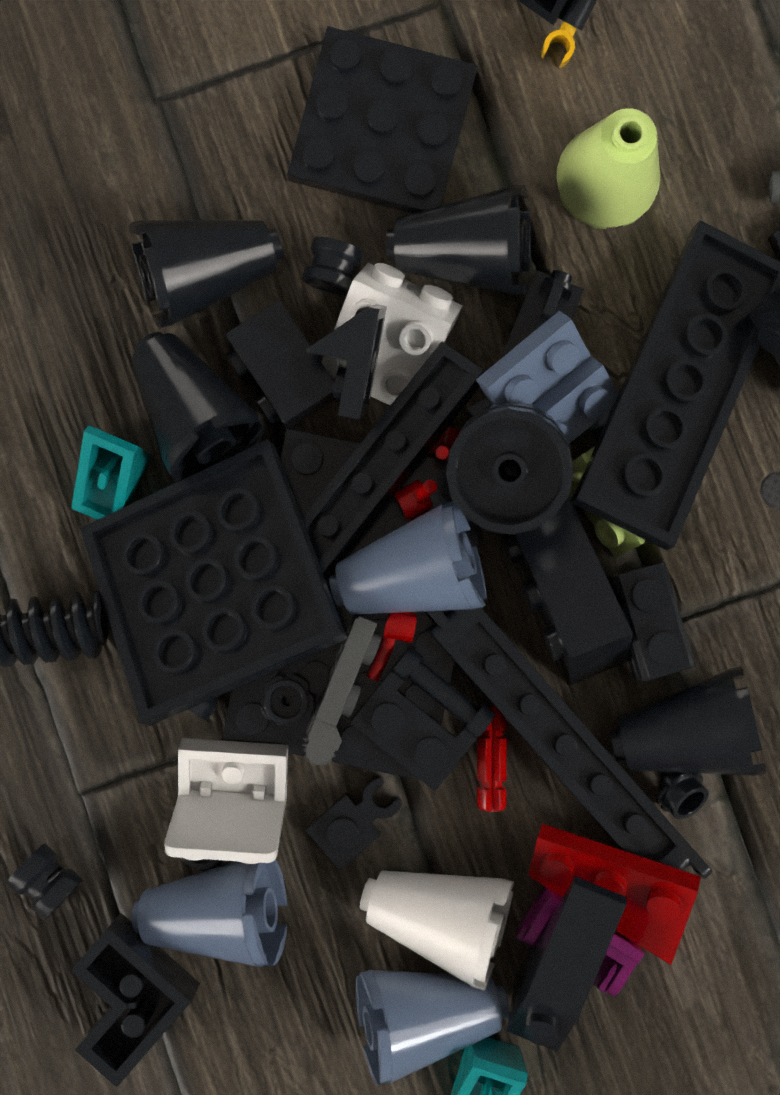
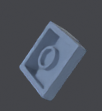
(554, 375)

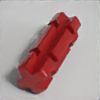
(492, 765)

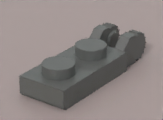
(339, 692)

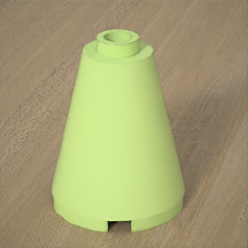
(611, 170)

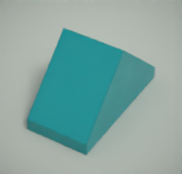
(107, 473)
(491, 1069)

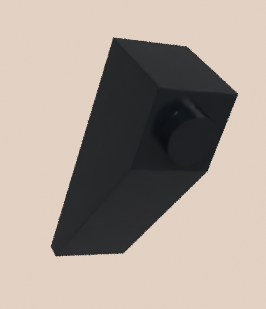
(564, 964)

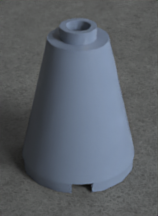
(414, 568)
(218, 914)
(422, 1018)

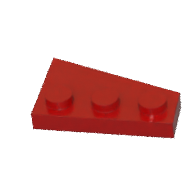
(655, 893)

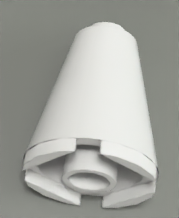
(442, 918)

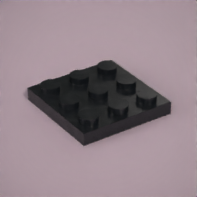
(382, 122)

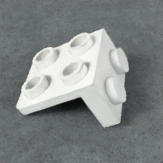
(412, 329)
(228, 801)

